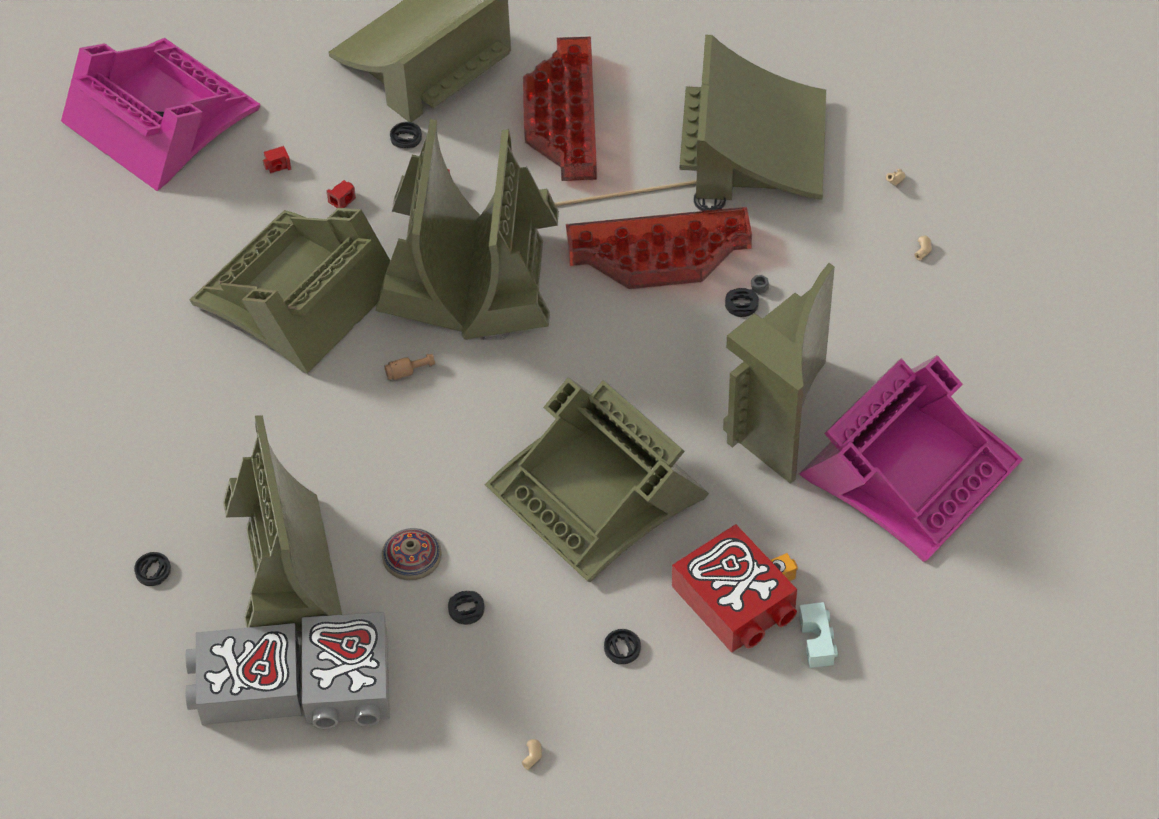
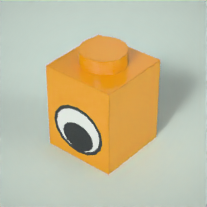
(786, 566)

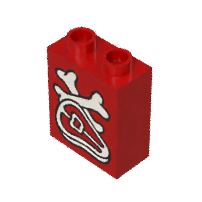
(735, 589)

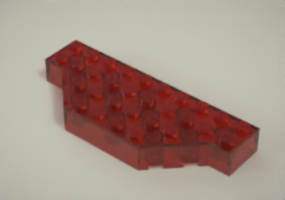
(561, 109)
(659, 247)

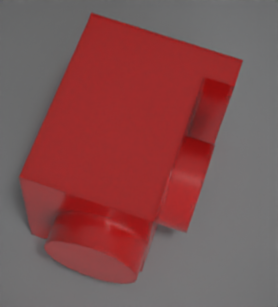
(276, 160)
(341, 194)

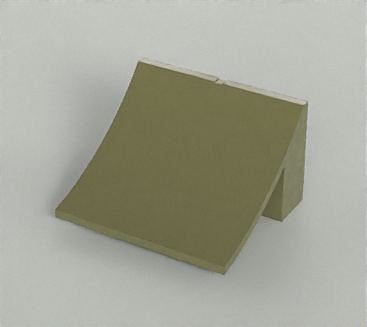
(428, 49)
(751, 129)
(508, 253)
(433, 264)
(301, 283)
(777, 371)
(595, 478)
(284, 541)

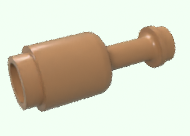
(404, 366)

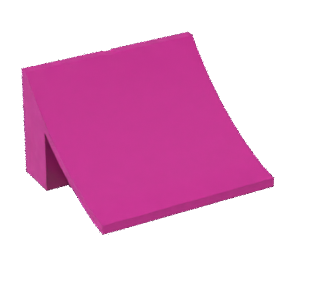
(116, 99)
(912, 457)

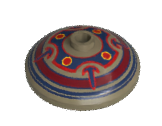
(414, 561)

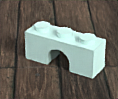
(820, 650)

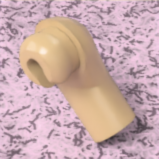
(896, 177)
(925, 243)
(535, 753)

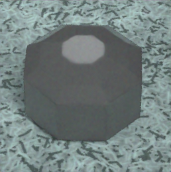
(759, 283)

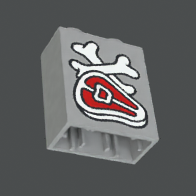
(345, 669)
(245, 674)

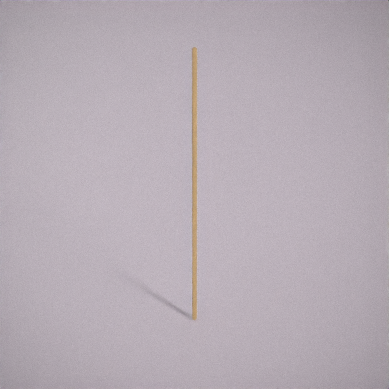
(625, 193)

